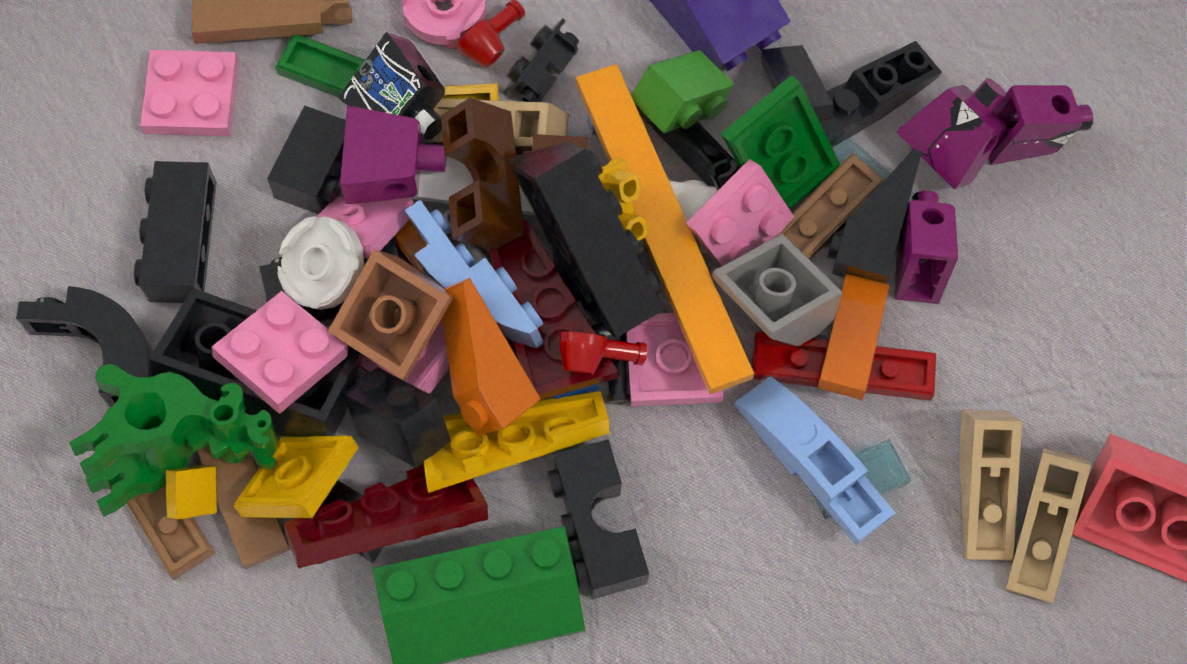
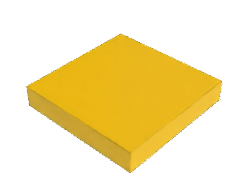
(300, 480)

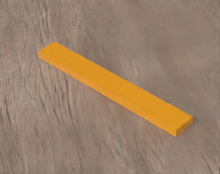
(669, 239)

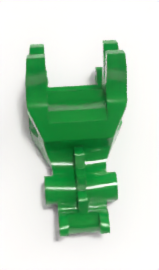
(159, 429)

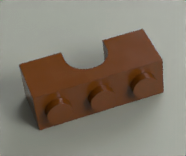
(490, 208)

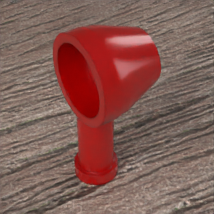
(482, 41)
(584, 351)

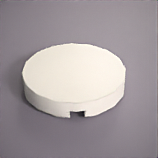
(320, 262)

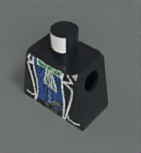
(397, 83)

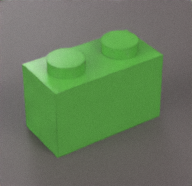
(682, 91)

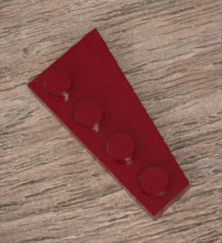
(557, 308)
(384, 518)

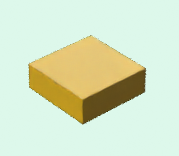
(191, 491)

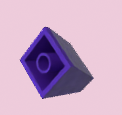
(724, 27)

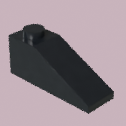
(875, 227)

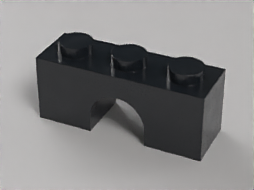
(607, 559)

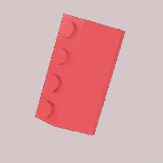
(1137, 506)

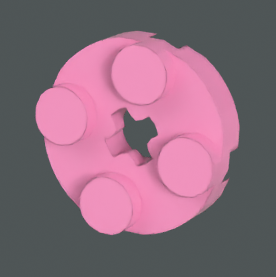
(441, 26)

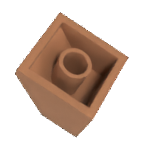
(391, 313)

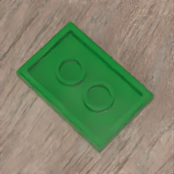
(784, 140)

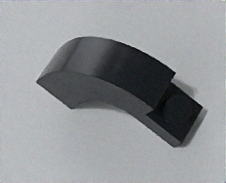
(94, 318)

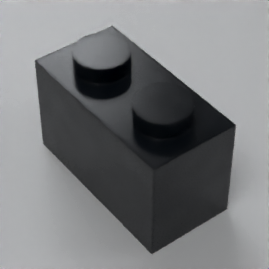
(310, 162)
(397, 416)

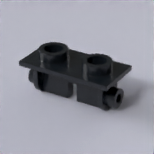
(551, 49)

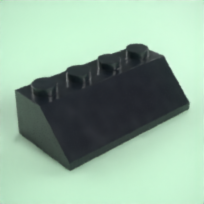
(588, 235)
(188, 352)

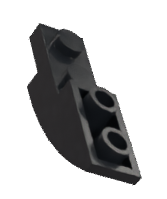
(878, 90)

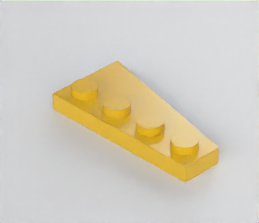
(537, 432)

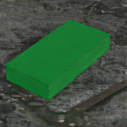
(317, 65)

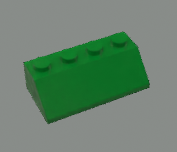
(480, 599)

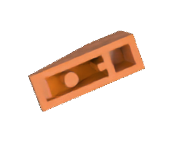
(482, 365)

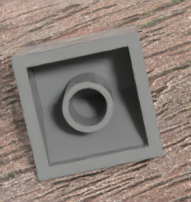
(781, 291)

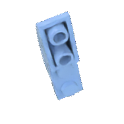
(453, 264)
(817, 456)

